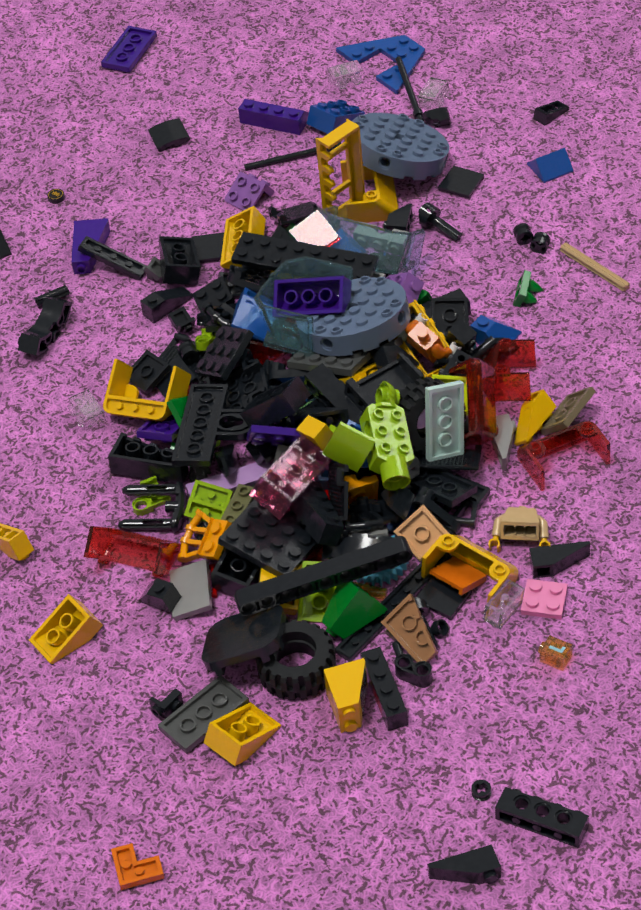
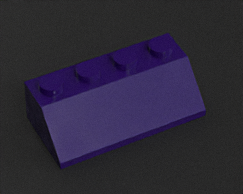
(272, 116)
(313, 295)

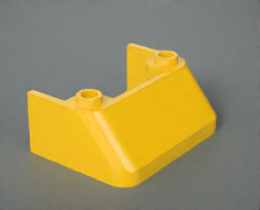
(375, 203)
(123, 400)
(473, 555)

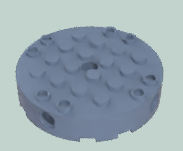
(401, 146)
(374, 314)

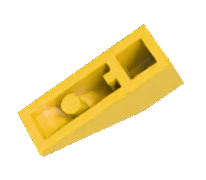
(14, 542)

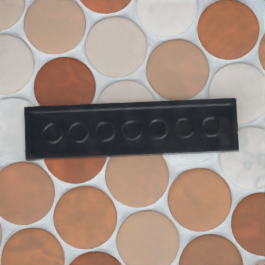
(270, 252)

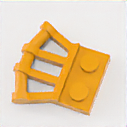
(209, 544)

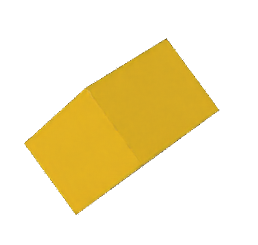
(315, 431)

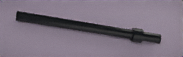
(417, 112)
(283, 158)

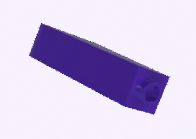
(96, 229)

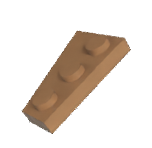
(410, 630)

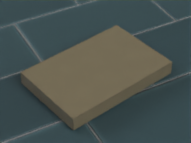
(567, 411)

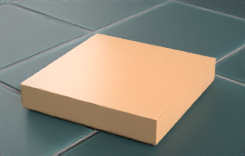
(421, 531)

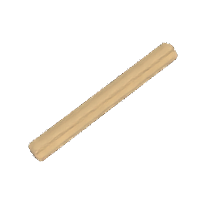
(595, 267)

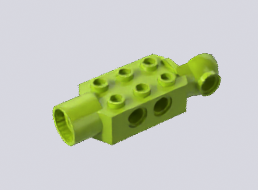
(393, 448)

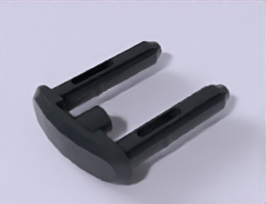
(176, 507)

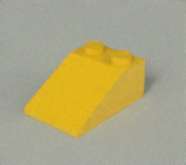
(65, 630)
(240, 733)

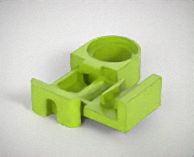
(204, 340)
(151, 502)

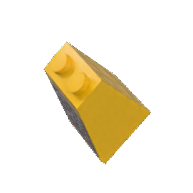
(347, 693)

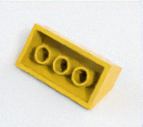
(246, 221)

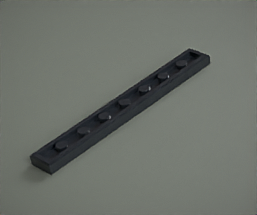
(413, 584)

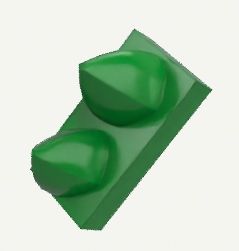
(524, 289)

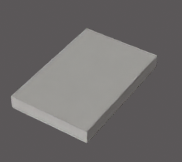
(194, 587)

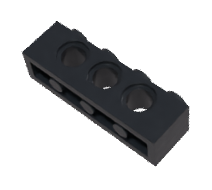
(549, 826)

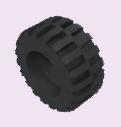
(413, 402)
(303, 679)

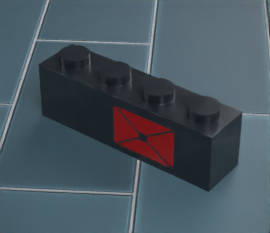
(384, 689)

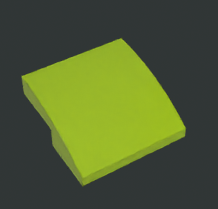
(349, 446)
(208, 498)

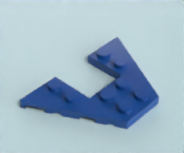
(391, 47)

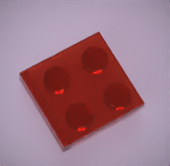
(315, 231)

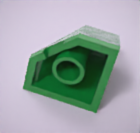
(350, 610)

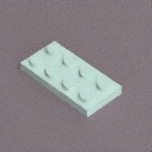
(444, 420)

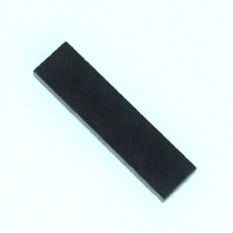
(112, 258)

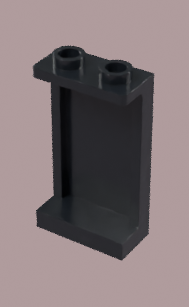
(397, 373)

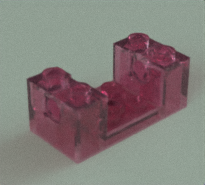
(290, 476)

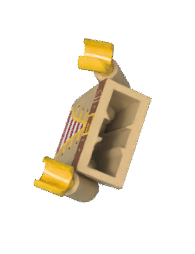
(519, 524)

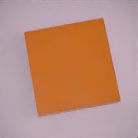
(459, 575)

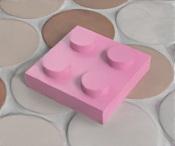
(544, 599)

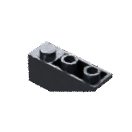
(553, 559)

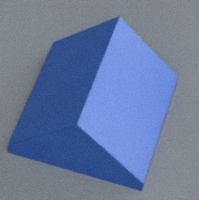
(551, 165)

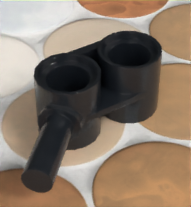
(414, 673)

